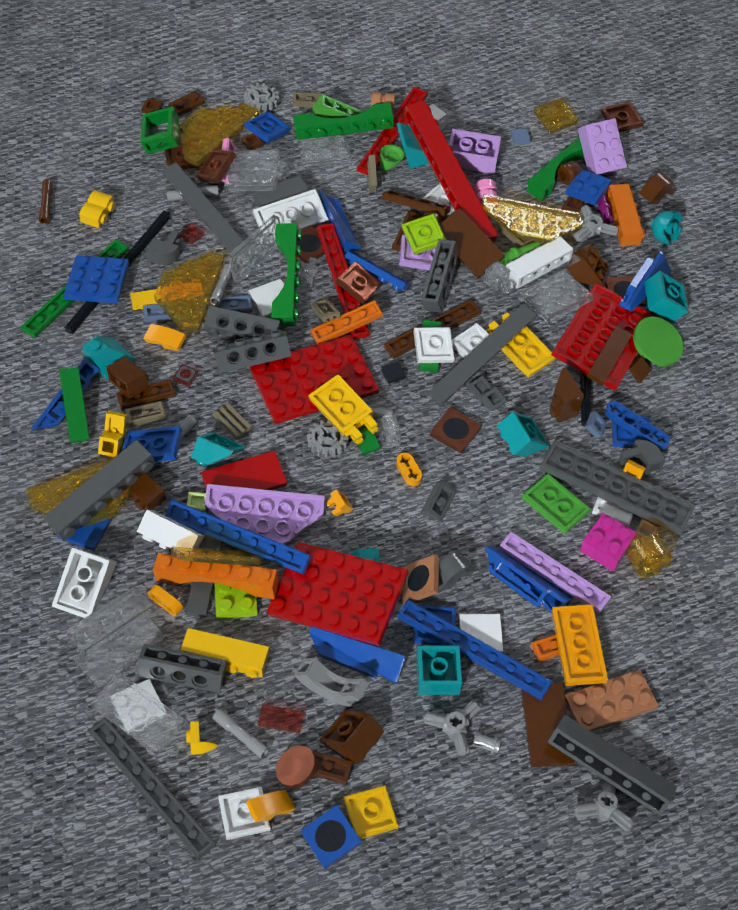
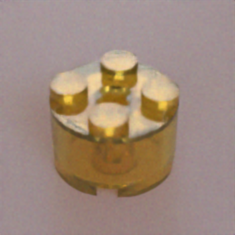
(649, 555)

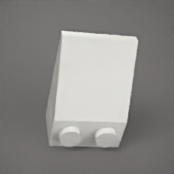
(83, 582)

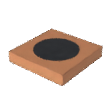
(421, 579)

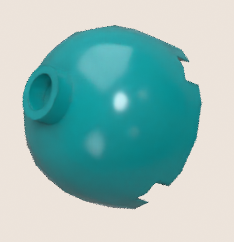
(667, 223)

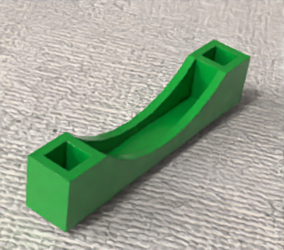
(375, 118)
(543, 182)
(284, 305)

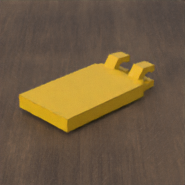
(525, 350)
(344, 408)

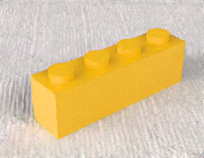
(240, 654)

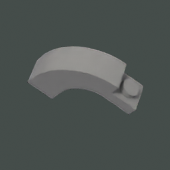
(328, 684)

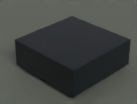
(393, 372)

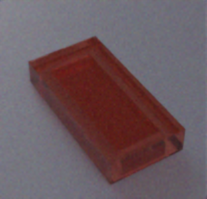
(280, 718)

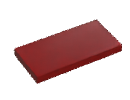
(255, 472)

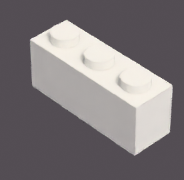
(168, 532)

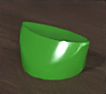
(390, 156)

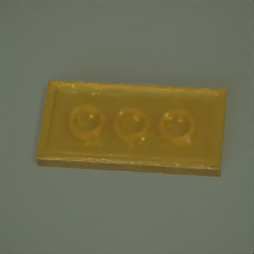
(215, 556)

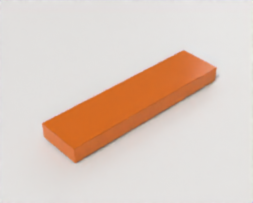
(347, 322)

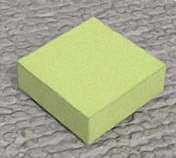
(197, 501)

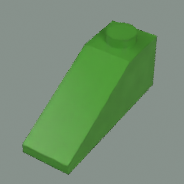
(331, 108)

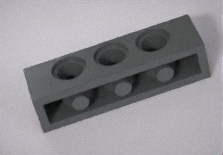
(440, 276)
(216, 316)
(261, 355)
(181, 668)

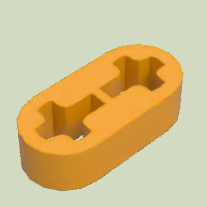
(412, 467)
(165, 600)

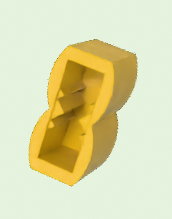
(97, 209)

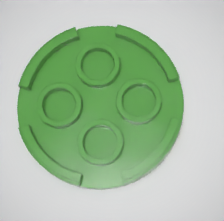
(658, 341)

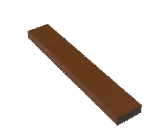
(451, 318)

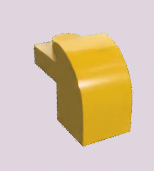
(113, 437)

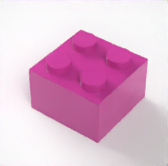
(608, 542)

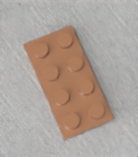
(611, 701)

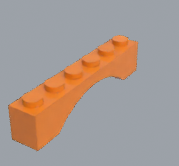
(250, 579)

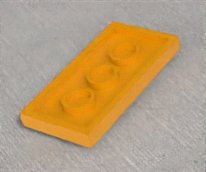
(579, 645)

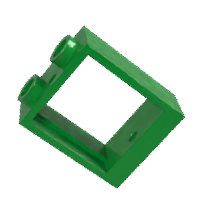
(170, 138)

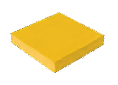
(370, 812)

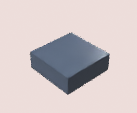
(520, 136)
(595, 424)

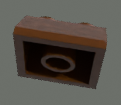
(566, 398)
(352, 735)

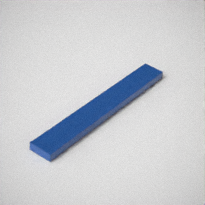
(239, 537)
(475, 650)

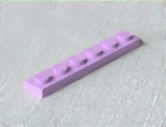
(554, 572)

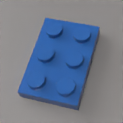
(159, 442)

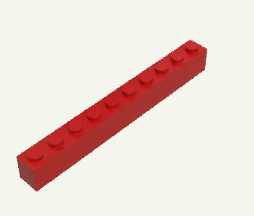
(446, 166)

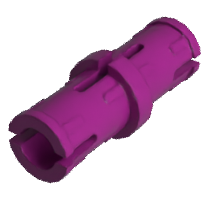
(604, 209)

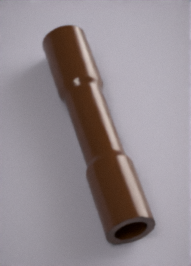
(44, 215)

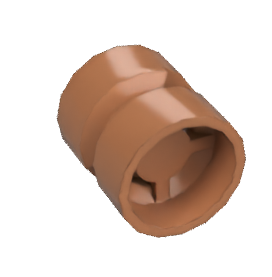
(378, 98)

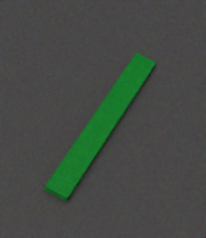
(58, 304)

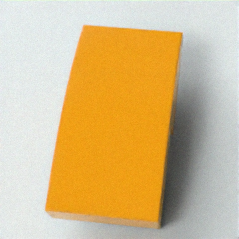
(164, 336)
(270, 804)

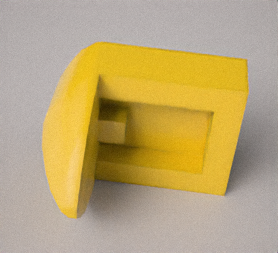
(193, 738)

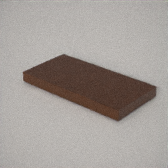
(474, 247)
(540, 722)

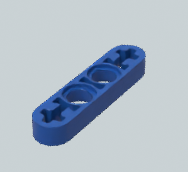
(638, 424)

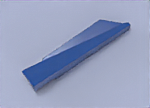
(357, 655)

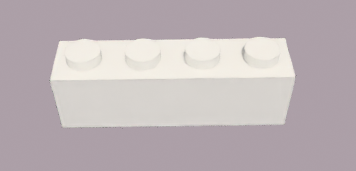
(539, 261)

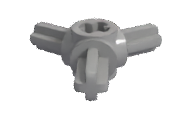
(593, 225)
(456, 733)
(605, 808)

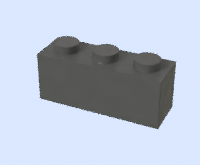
(283, 190)

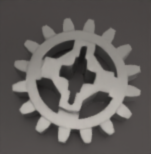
(261, 97)
(326, 440)

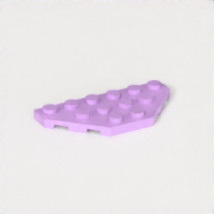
(265, 512)

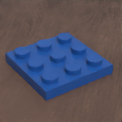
(96, 279)

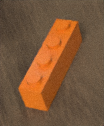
(625, 215)

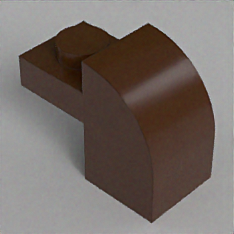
(657, 187)

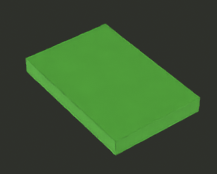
(556, 503)

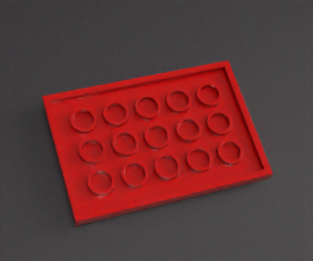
(591, 330)
(290, 380)
(340, 594)

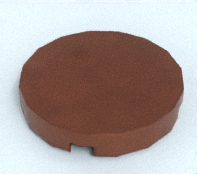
(296, 767)

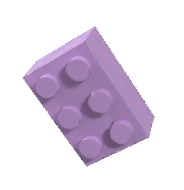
(602, 147)
(475, 150)

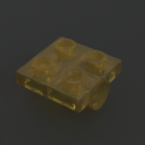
(555, 115)

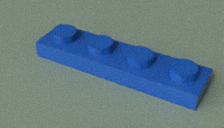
(383, 275)

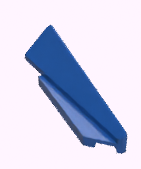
(337, 216)
(636, 291)
(55, 410)
(525, 581)

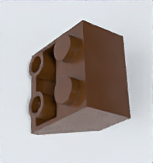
(588, 266)

